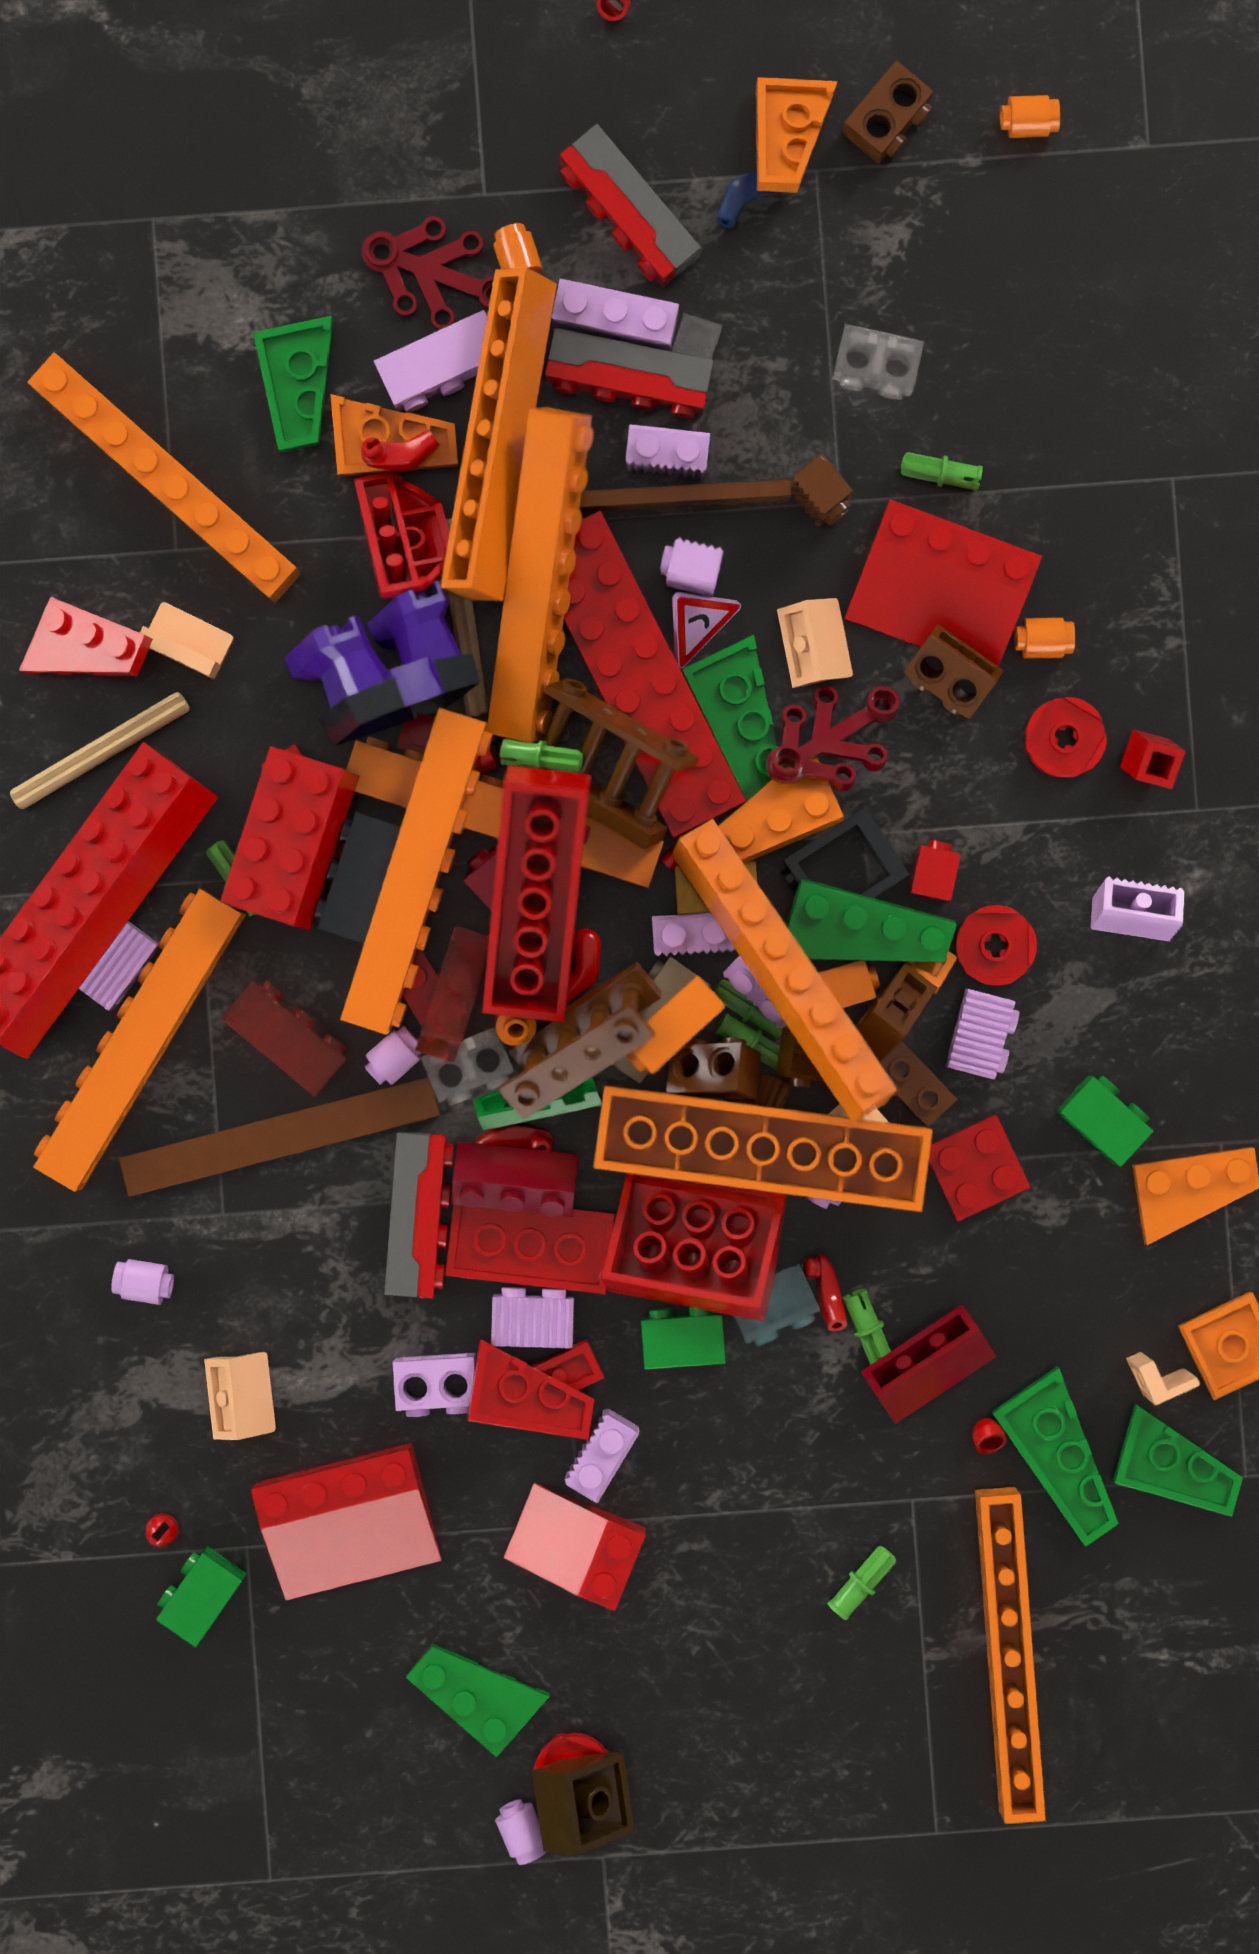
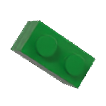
(1105, 1120)
(682, 1338)
(200, 1596)

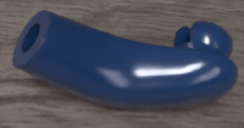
(736, 197)

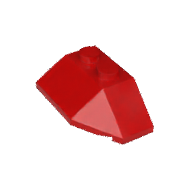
(402, 533)

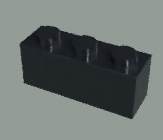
(357, 877)

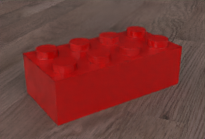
(289, 838)

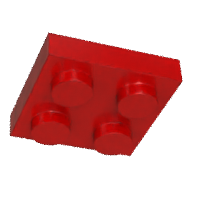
(976, 1167)

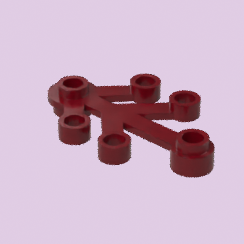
(426, 268)
(831, 740)

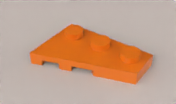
(787, 129)
(359, 421)
(781, 816)
(1191, 1187)

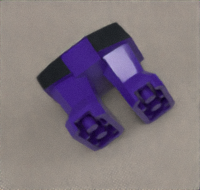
(360, 688)

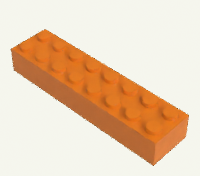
(763, 1148)

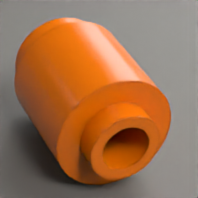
(1030, 116)
(516, 248)
(1045, 637)
(515, 1030)

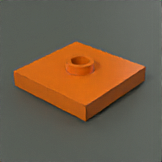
(1225, 1344)

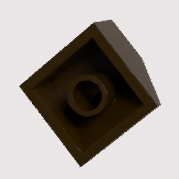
(583, 1803)

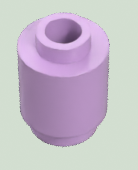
(393, 1056)
(142, 1281)
(520, 1831)

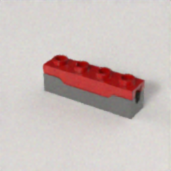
(629, 206)
(628, 372)
(417, 1214)

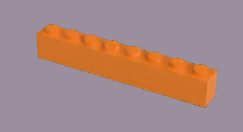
(496, 434)
(164, 477)
(539, 572)
(393, 777)
(415, 871)
(783, 971)
(138, 1041)
(1010, 1655)

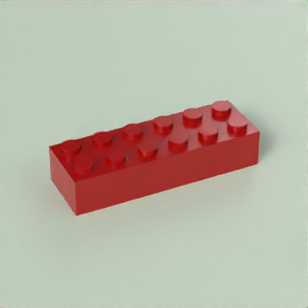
(536, 893)

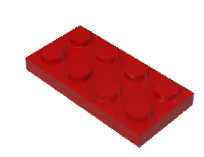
(530, 1247)

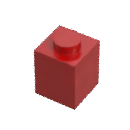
(1152, 759)
(934, 871)

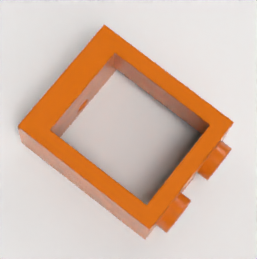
(676, 1024)

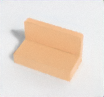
(188, 640)
(814, 641)
(1157, 1388)
(240, 1396)

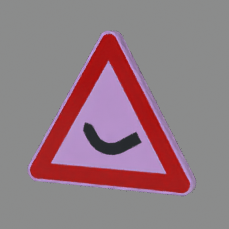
(697, 622)

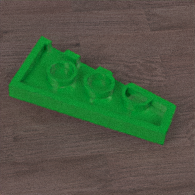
(736, 710)
(858, 927)
(1051, 1441)

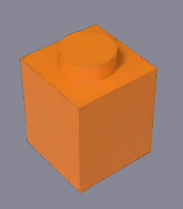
(851, 982)

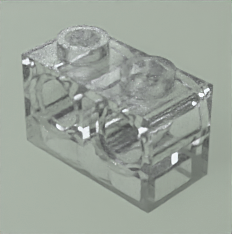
(879, 350)
(471, 1072)

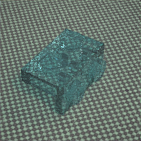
(789, 1304)

